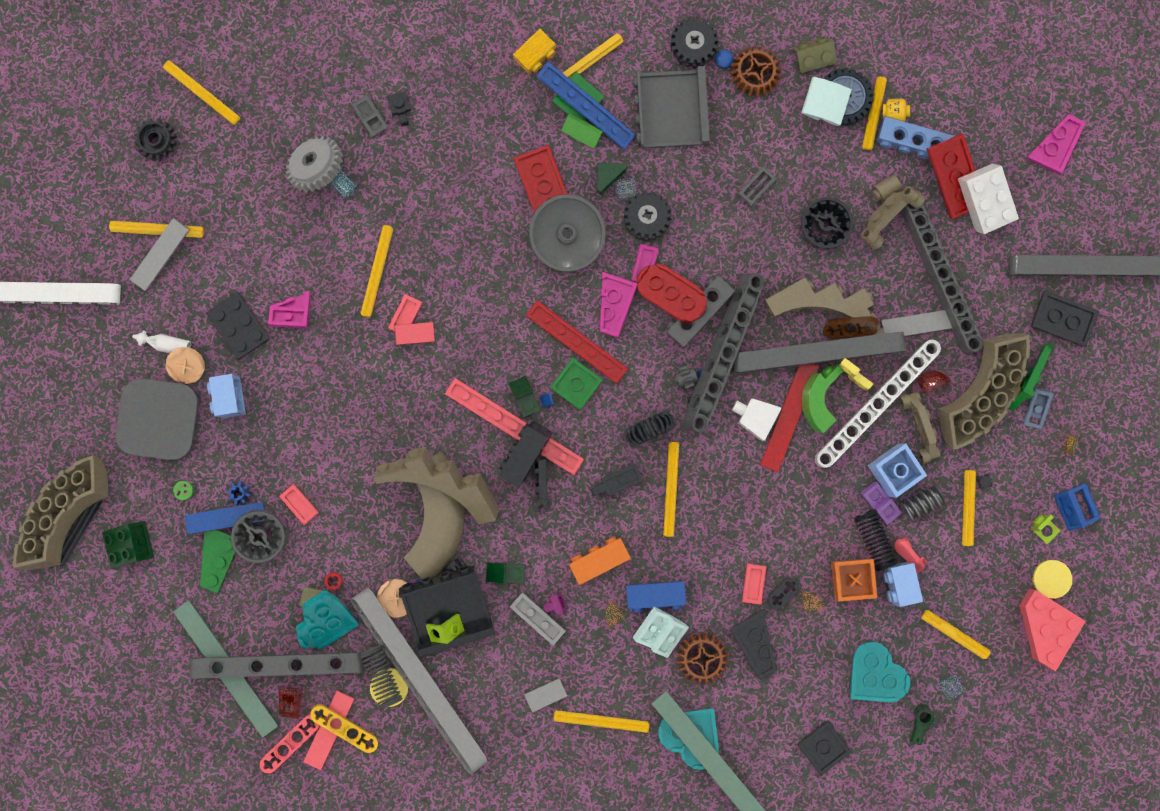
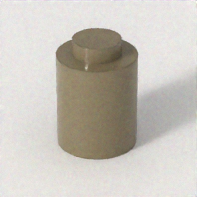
(886, 188)

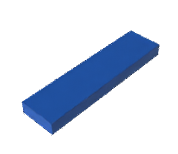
(218, 518)

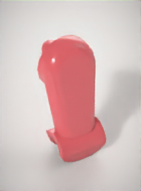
(905, 550)

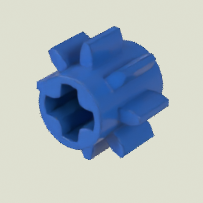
(242, 489)

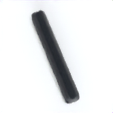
(78, 531)

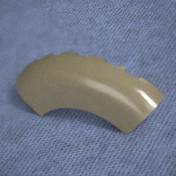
(990, 392)
(56, 511)
(440, 530)

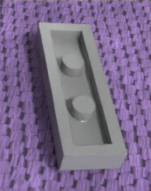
(537, 618)

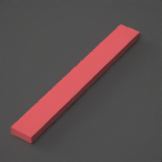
(510, 424)

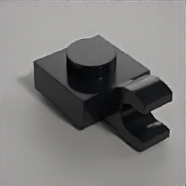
(399, 105)

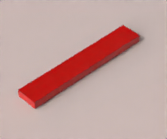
(577, 342)
(787, 419)

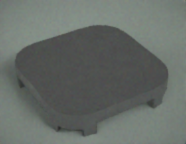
(157, 419)

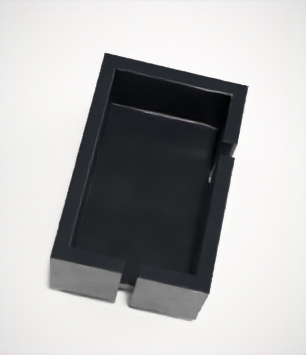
(524, 453)

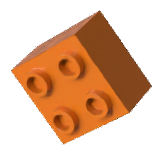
(854, 579)

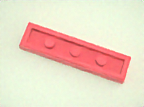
(324, 738)

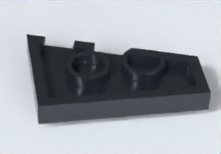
(755, 643)

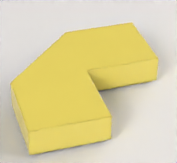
(854, 374)

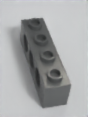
(722, 291)

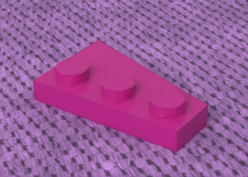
(616, 302)

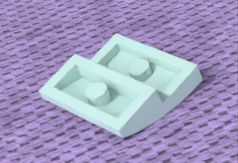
(826, 101)
(660, 632)

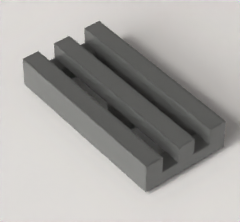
(746, 197)

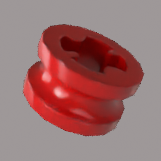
(333, 587)

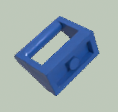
(1071, 509)

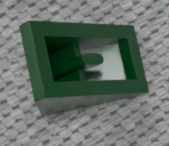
(608, 174)

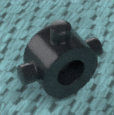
(984, 481)

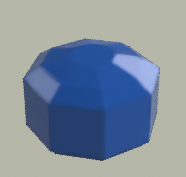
(724, 59)

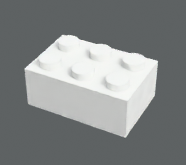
(988, 198)

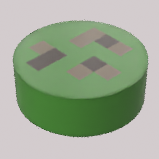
(183, 490)

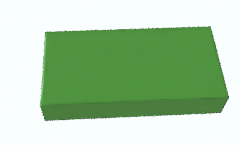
(581, 131)

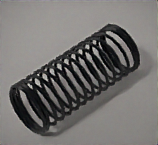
(892, 561)

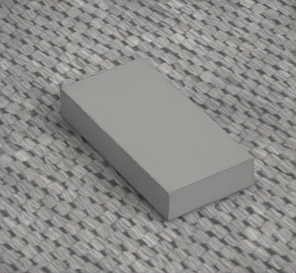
(545, 695)

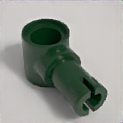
(921, 725)

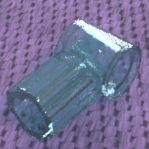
(343, 184)

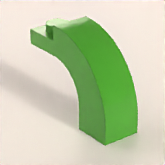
(814, 399)

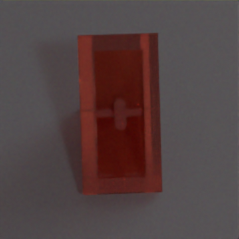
(290, 701)

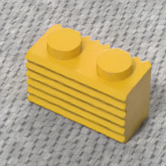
(534, 52)

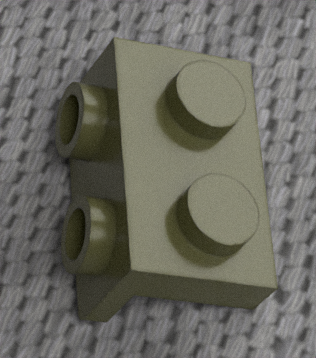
(815, 54)

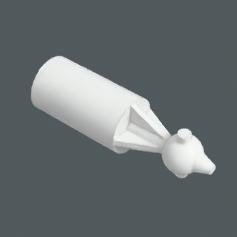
(161, 342)

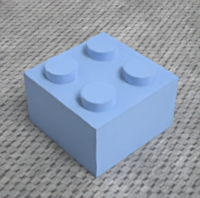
(226, 396)
(897, 470)
(902, 584)

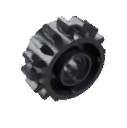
(148, 132)

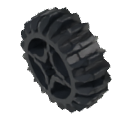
(649, 428)

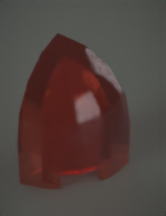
(931, 380)

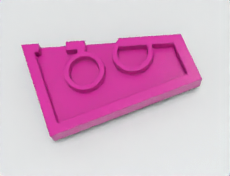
(1058, 145)

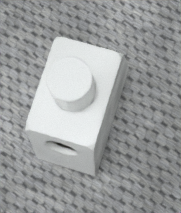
(757, 417)

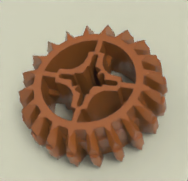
(758, 78)
(719, 655)

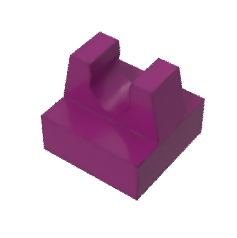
(557, 604)

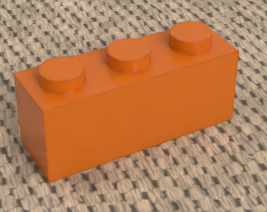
(599, 560)

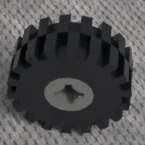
(694, 51)
(652, 224)

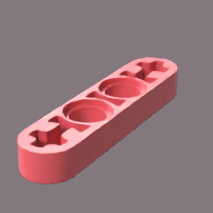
(290, 743)

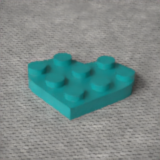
(324, 621)
(876, 676)
(705, 721)

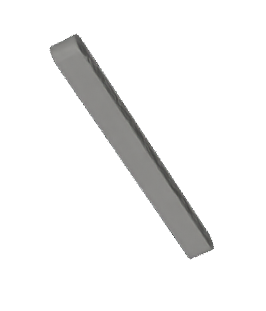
(419, 681)

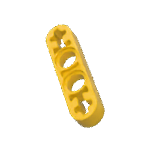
(345, 726)

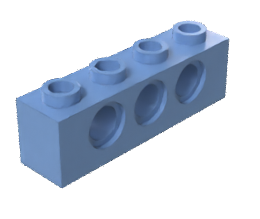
(908, 131)

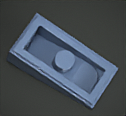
(1038, 407)

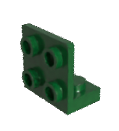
(127, 544)

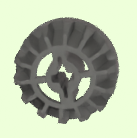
(269, 547)

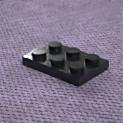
(1064, 318)
(238, 325)

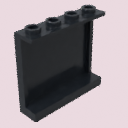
(439, 599)

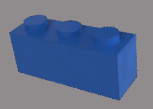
(656, 595)

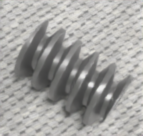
(922, 503)

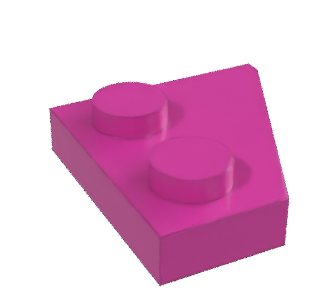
(291, 312)

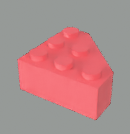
(1048, 628)

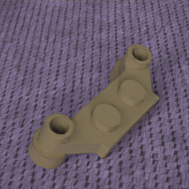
(887, 212)
(922, 419)

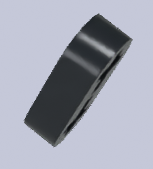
(786, 596)

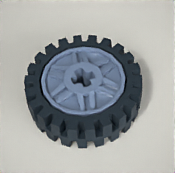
(860, 96)

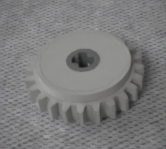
(314, 164)

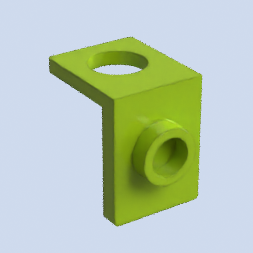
(1040, 522)
(447, 631)

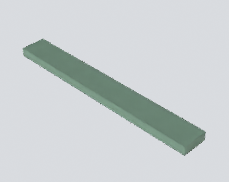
(237, 686)
(706, 753)

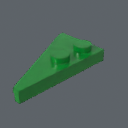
(1032, 378)

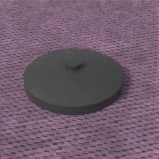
(567, 233)

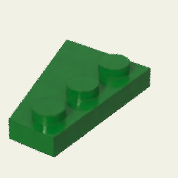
(216, 559)

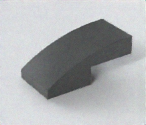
(369, 115)

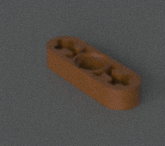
(858, 322)

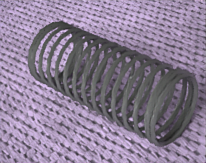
(393, 699)

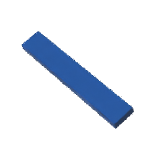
(585, 105)

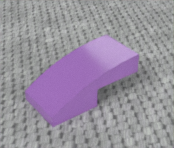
(881, 502)

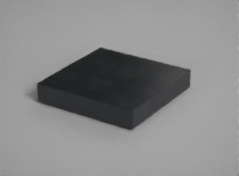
(823, 748)

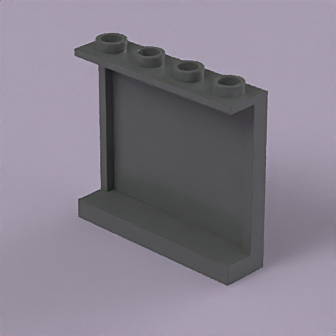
(671, 108)

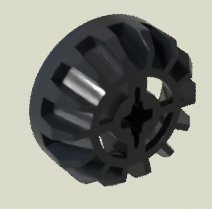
(841, 230)

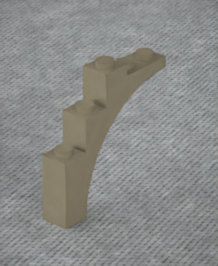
(831, 299)
(445, 477)

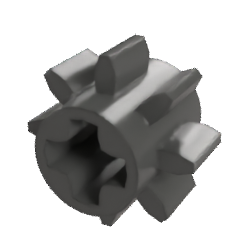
(686, 377)

